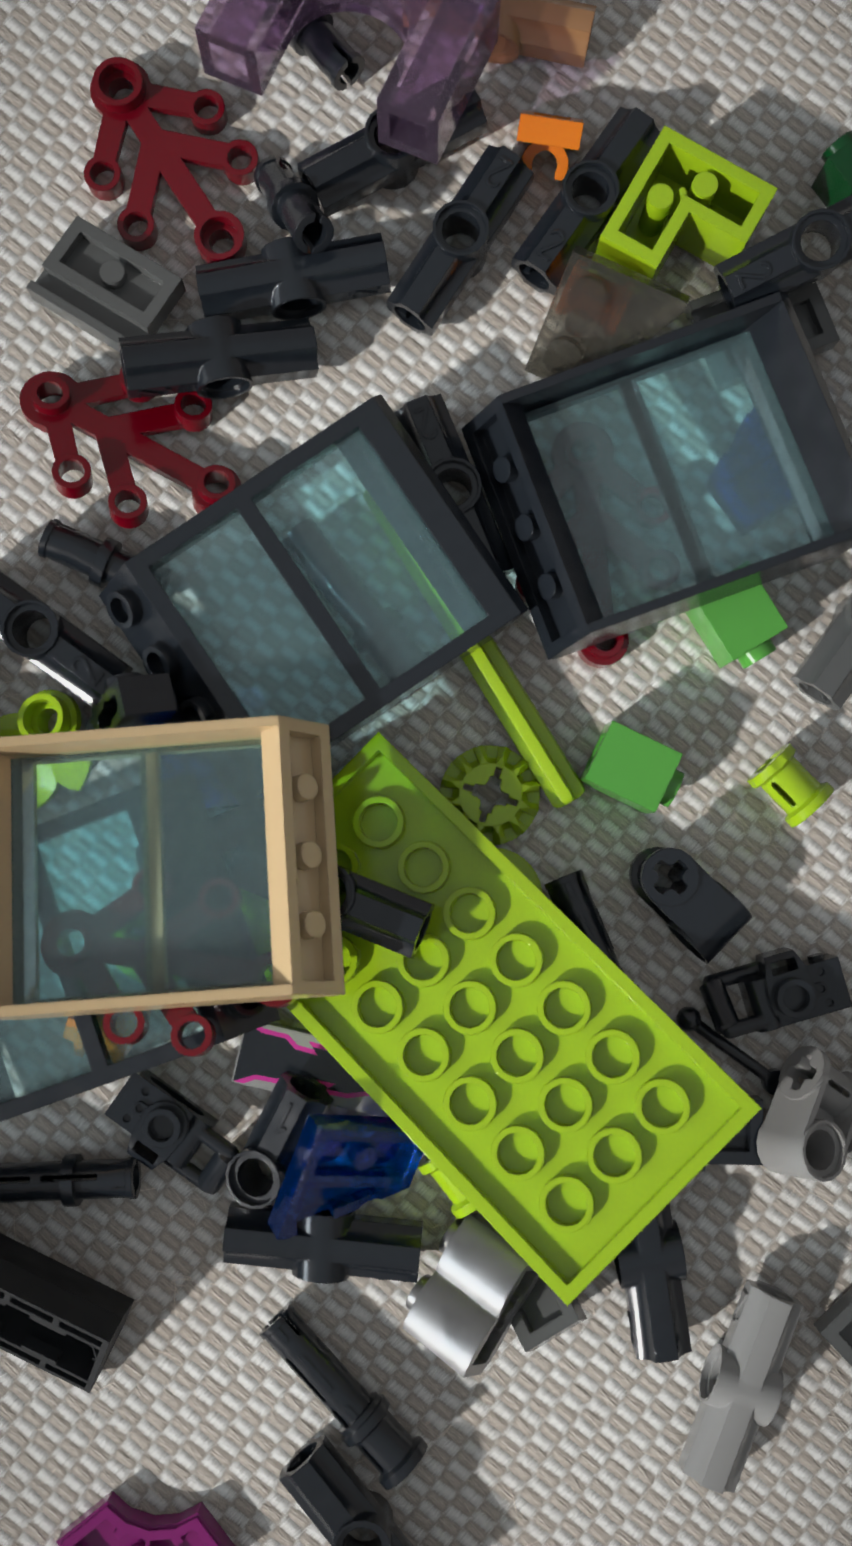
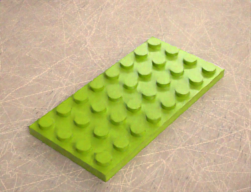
(512, 1038)

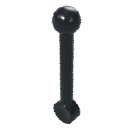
(690, 1020)

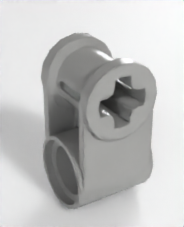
(808, 1121)

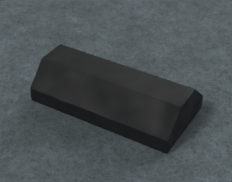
(57, 1315)

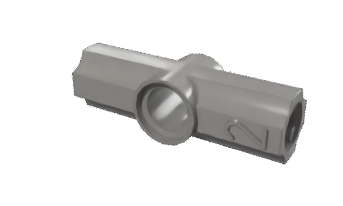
(740, 1386)

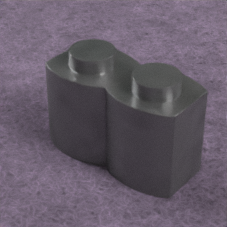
(470, 1297)

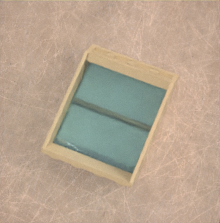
(168, 867)

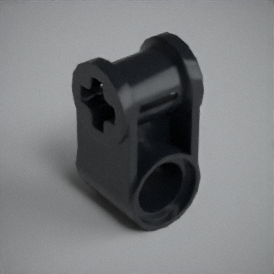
(694, 907)

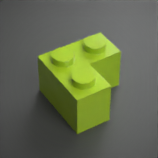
(687, 201)

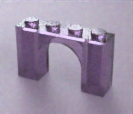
(427, 86)

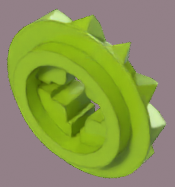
(517, 782)

